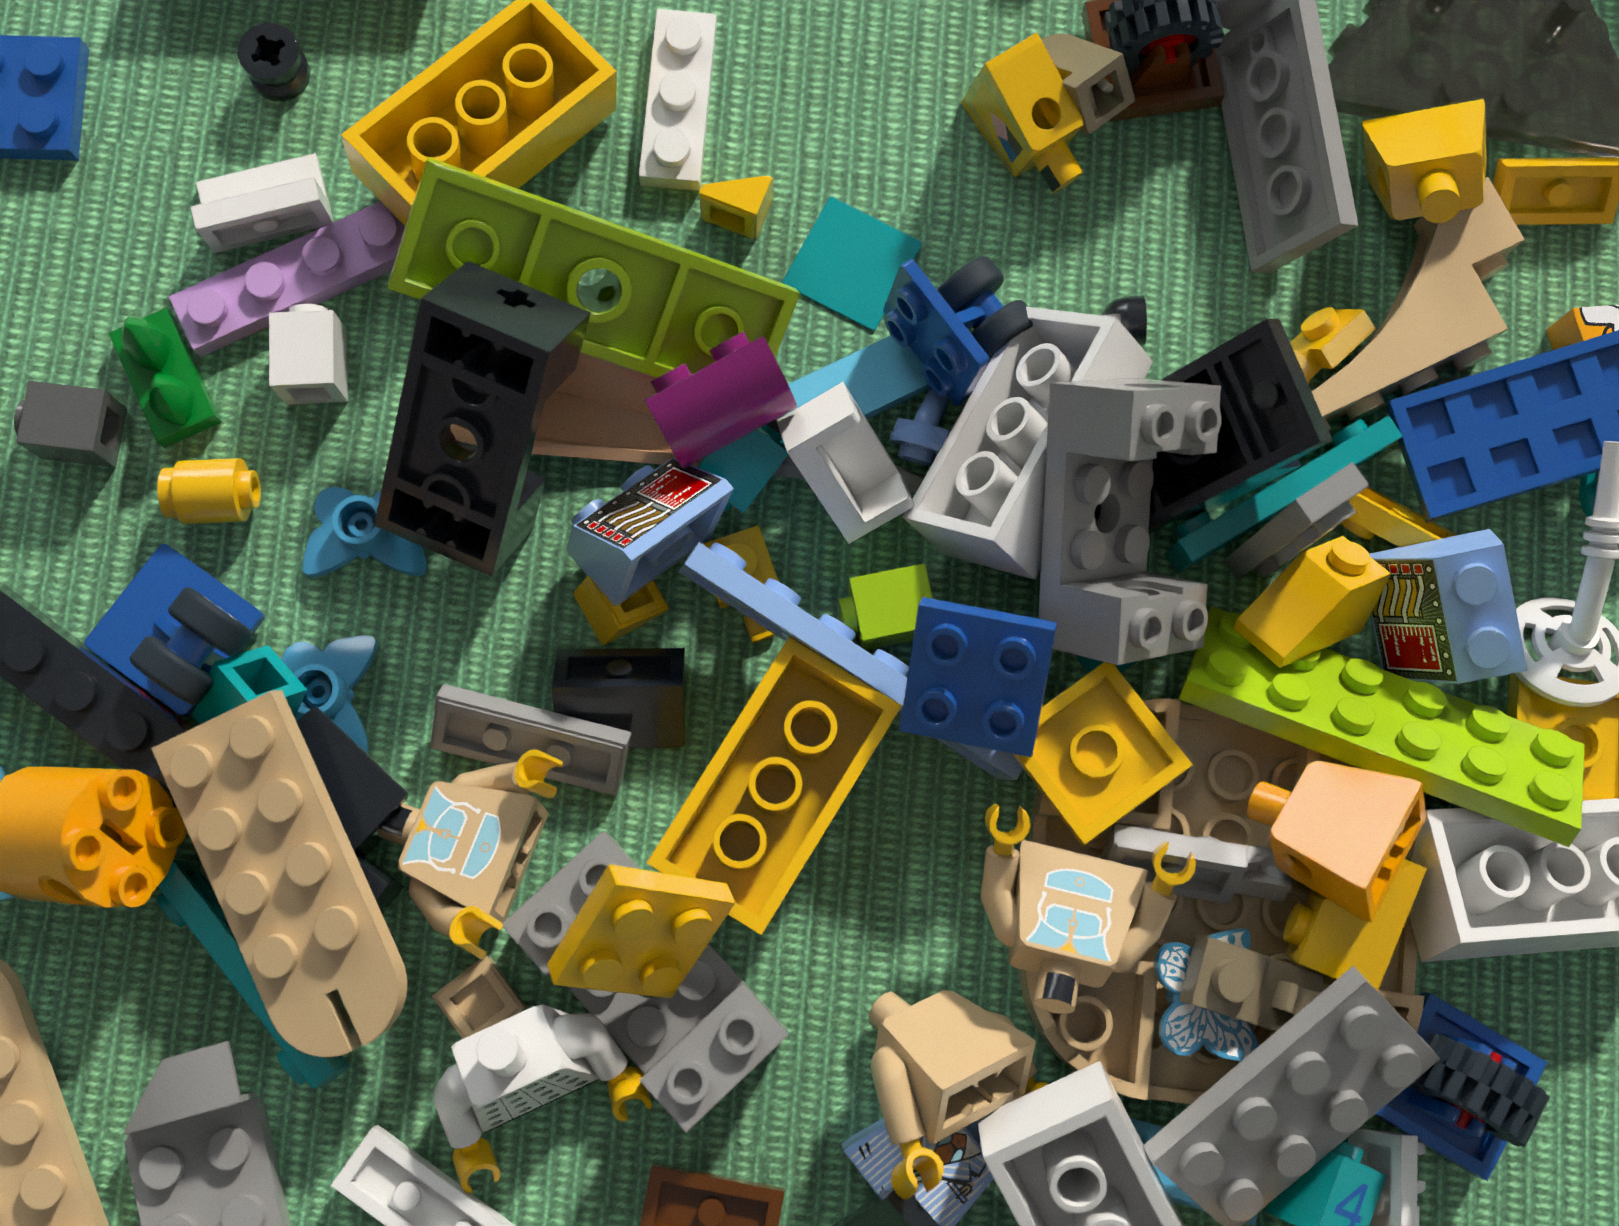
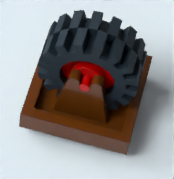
(1165, 51)

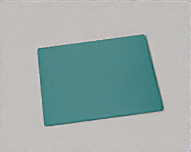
(850, 262)

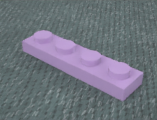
(293, 274)

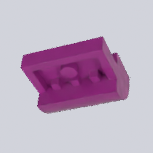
(720, 401)

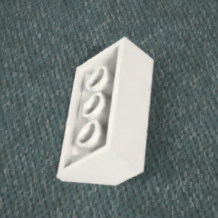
(1513, 891)

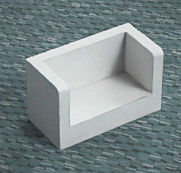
(845, 463)

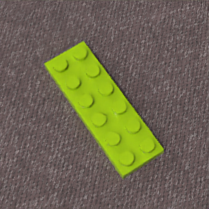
(1396, 729)

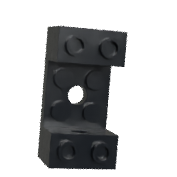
(486, 361)

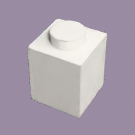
(308, 355)

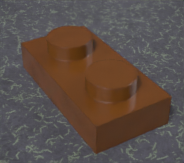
(705, 1199)

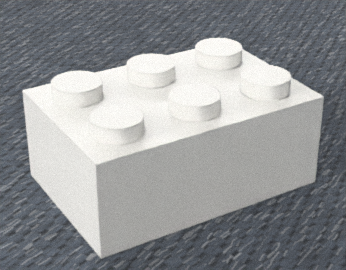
(1074, 1157)

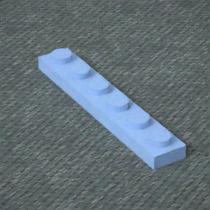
(777, 610)

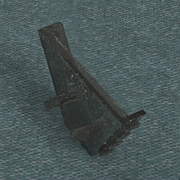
(1534, 62)

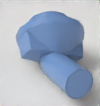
(922, 438)

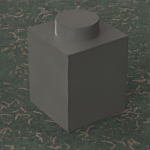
(70, 424)

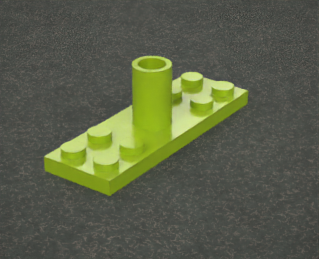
(646, 312)

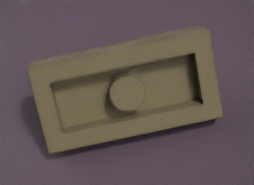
(1247, 984)

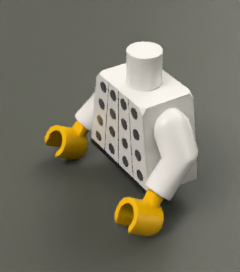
(521, 1069)

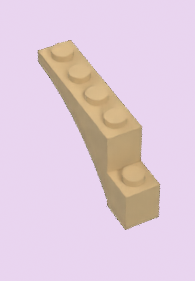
(1437, 316)

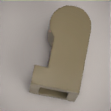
(1083, 73)

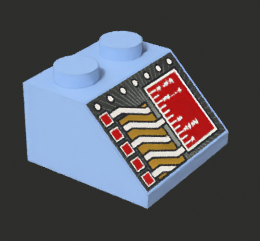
(646, 526)
(1448, 611)

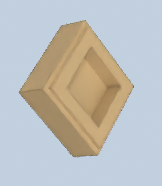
(478, 998)

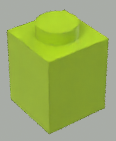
(884, 605)

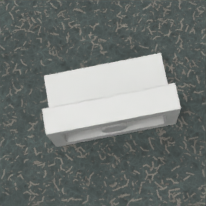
(262, 204)

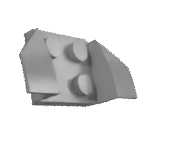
(203, 1147)

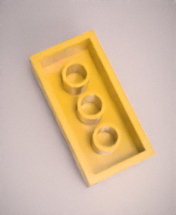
(489, 106)
(776, 782)

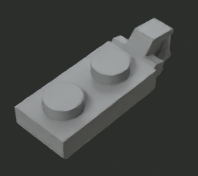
(1220, 866)

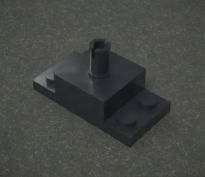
(1264, 427)

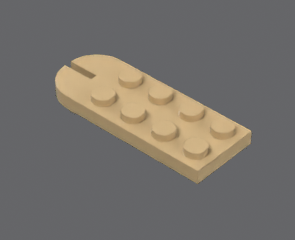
(286, 877)
(40, 1154)

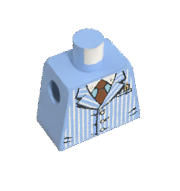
(963, 1163)

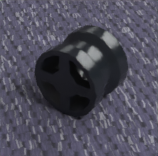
(278, 78)

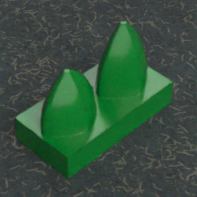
(164, 377)

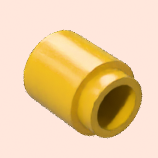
(208, 491)

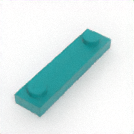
(1205, 535)
(192, 901)

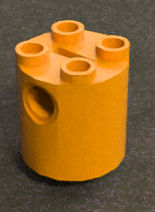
(86, 835)

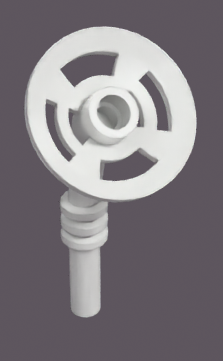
(1578, 634)

